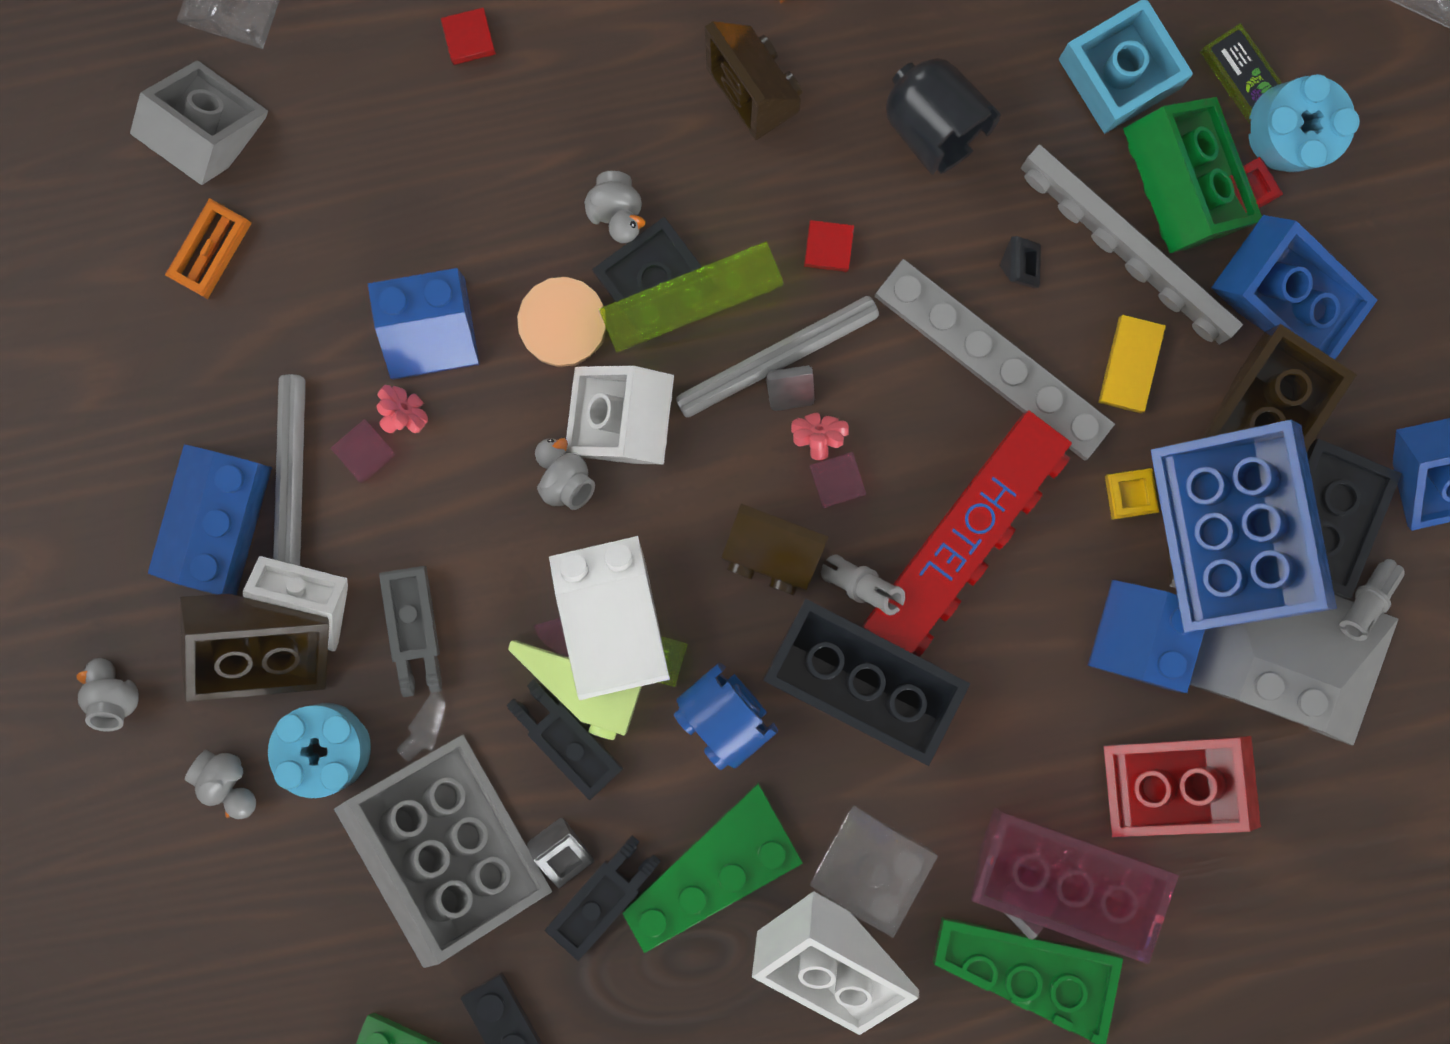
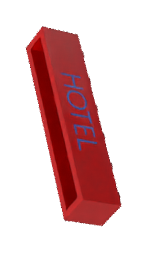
(969, 532)

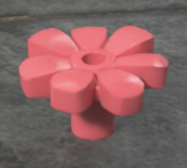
(400, 410)
(819, 433)

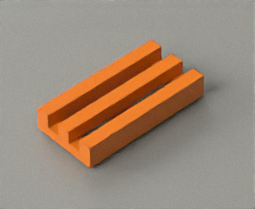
(223, 256)

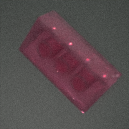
(1072, 885)

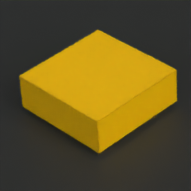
(1131, 493)

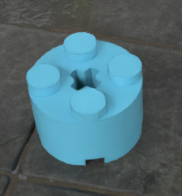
(1308, 102)
(303, 771)

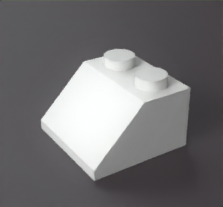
(619, 414)

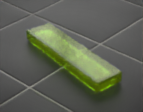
(691, 297)

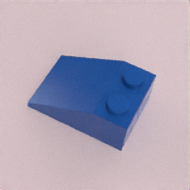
(1294, 282)

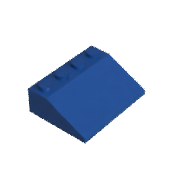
(1243, 527)

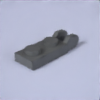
(411, 625)

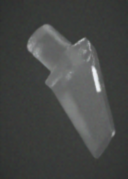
(424, 728)

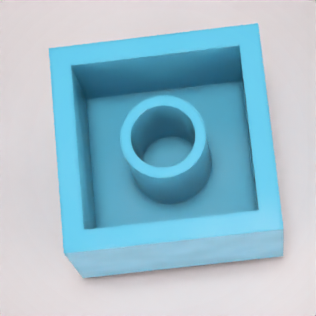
(1125, 65)

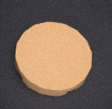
(561, 321)

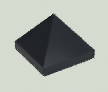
(1022, 262)

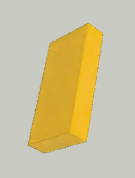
(1131, 364)

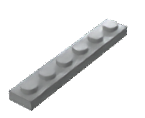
(1143, 259)
(993, 358)

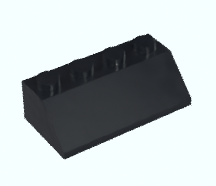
(866, 682)

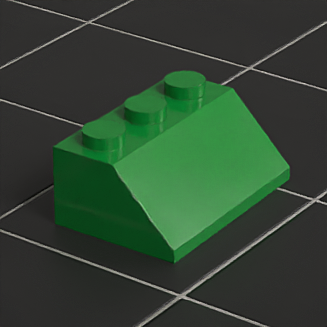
(1185, 171)

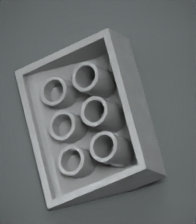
(443, 851)

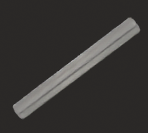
(777, 356)
(289, 469)

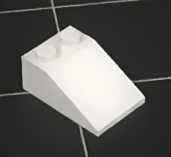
(608, 618)
(831, 965)

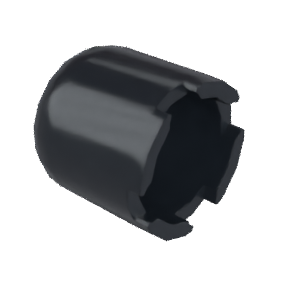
(938, 113)

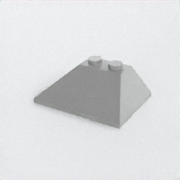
(1298, 668)

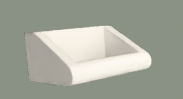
(300, 590)

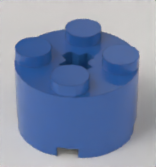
(724, 717)

